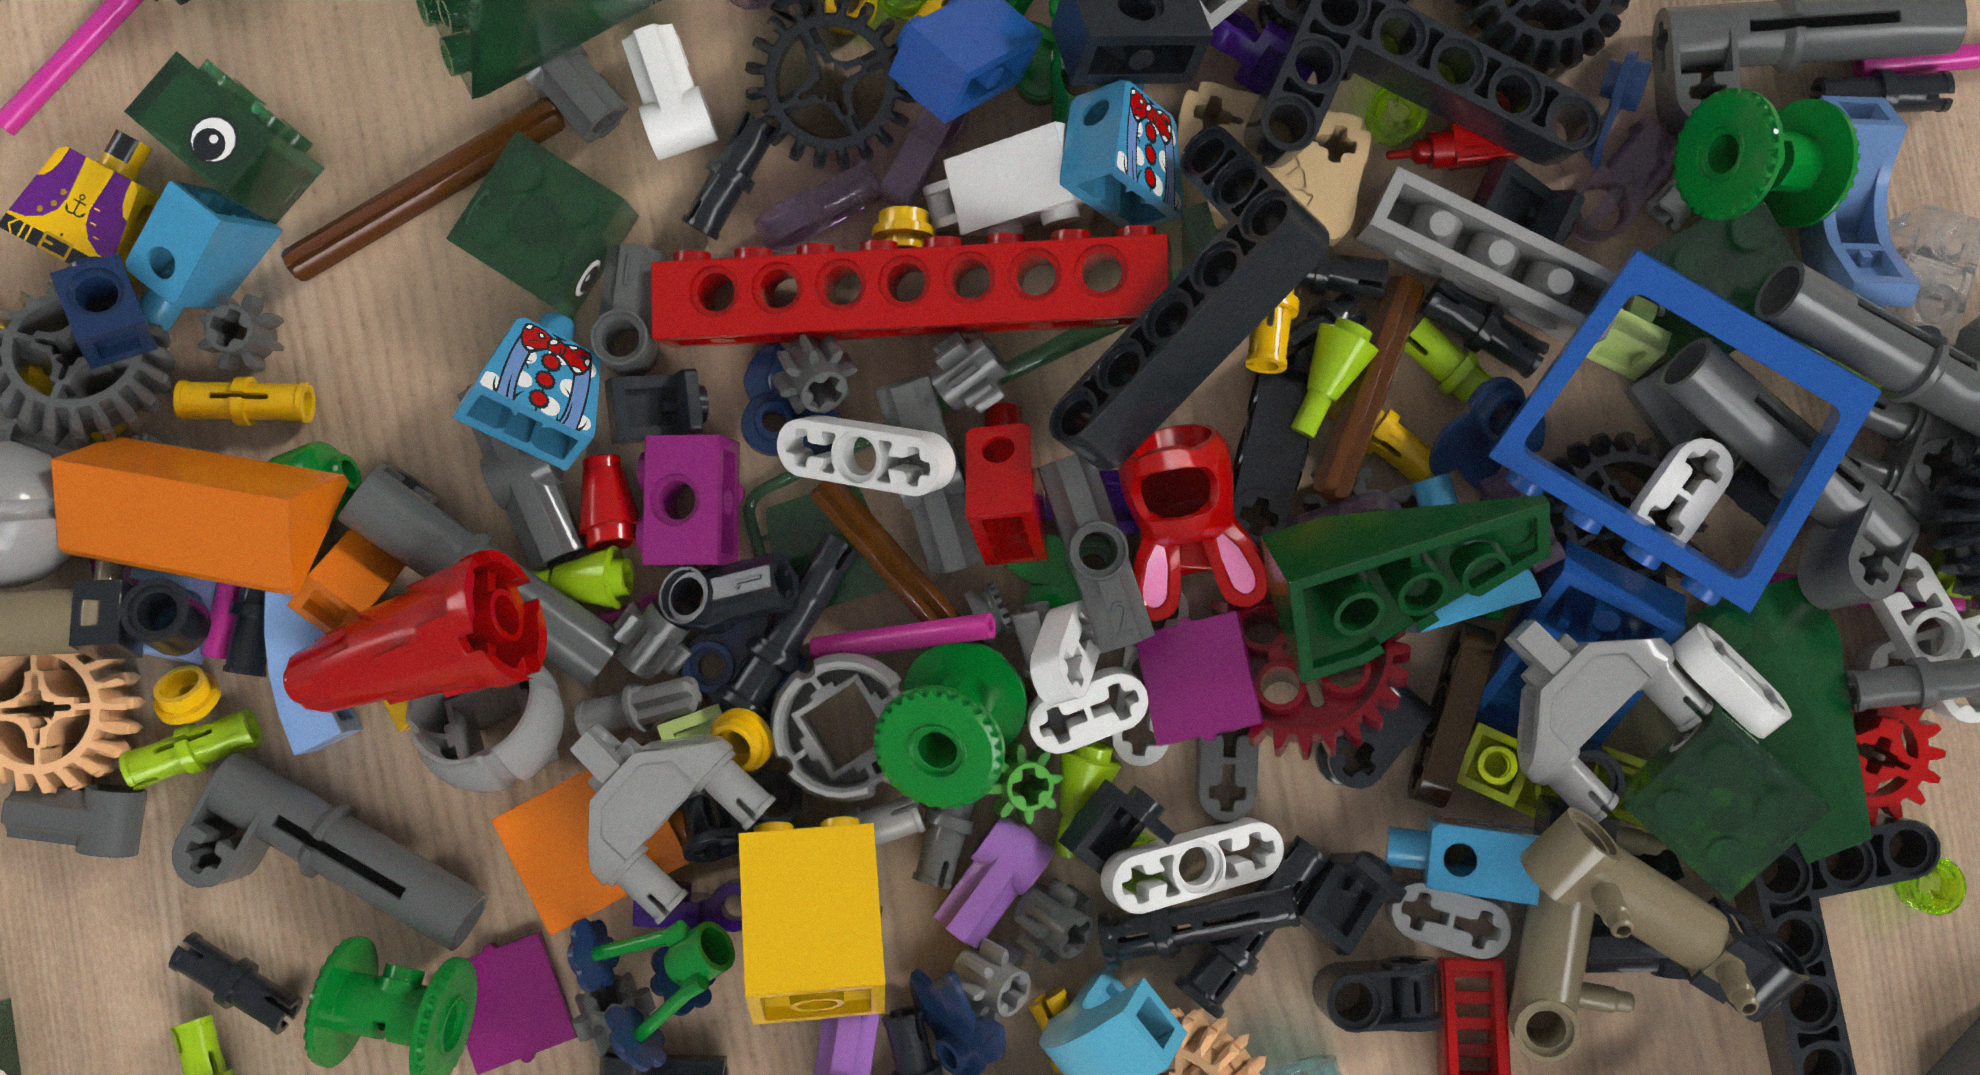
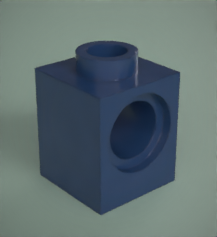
(107, 334)

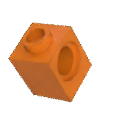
(345, 582)

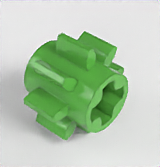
(1034, 792)

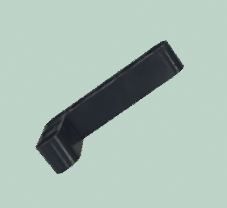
(1416, 77)
(1202, 312)
(1795, 897)

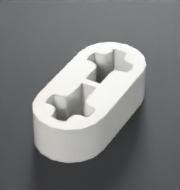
(1699, 497)
(1064, 655)
(1731, 681)
(1093, 723)

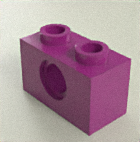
(711, 530)

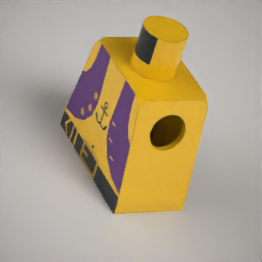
(86, 205)

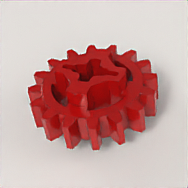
(1907, 766)

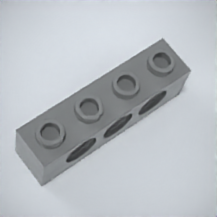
(1483, 254)

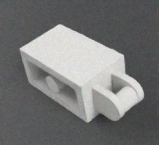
(1005, 186)

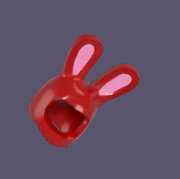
(1181, 494)

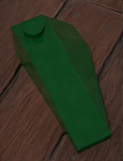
(1371, 574)
(1803, 660)

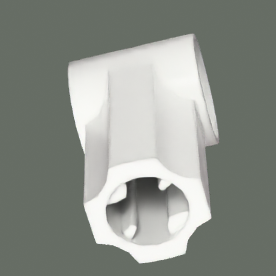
(672, 106)

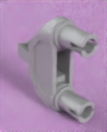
(1576, 690)
(639, 793)

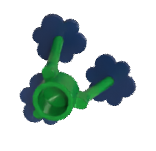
(682, 976)

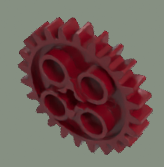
(1342, 707)

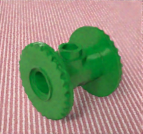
(1746, 151)
(951, 724)
(357, 1002)

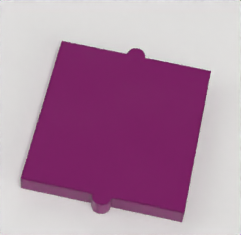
(1199, 679)
(517, 1004)

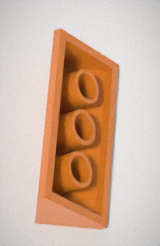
(194, 512)

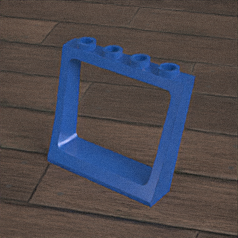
(1646, 543)

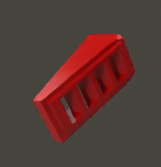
(1496, 1023)

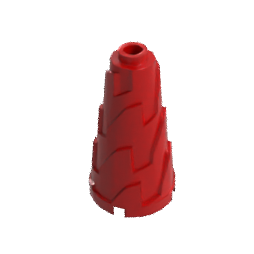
(442, 636)

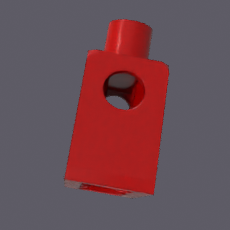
(1005, 489)

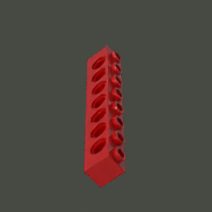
(686, 286)

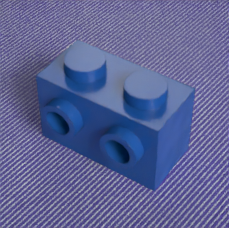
(963, 55)

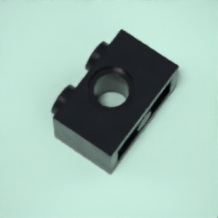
(1131, 40)

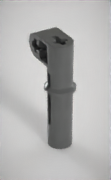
(1784, 36)
(1901, 357)
(405, 523)
(1859, 528)
(323, 842)

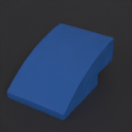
(1590, 603)

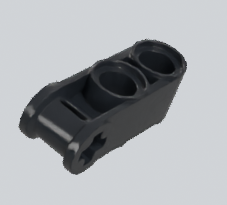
(1270, 452)

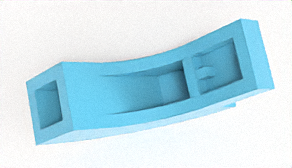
(1113, 1030)

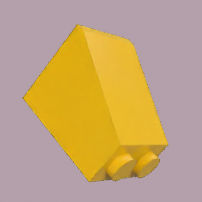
(811, 921)

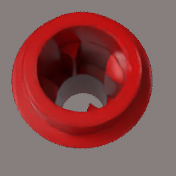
(607, 504)

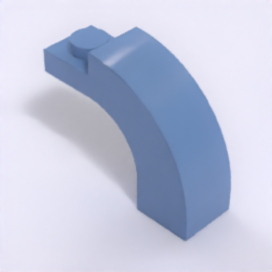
(1855, 239)

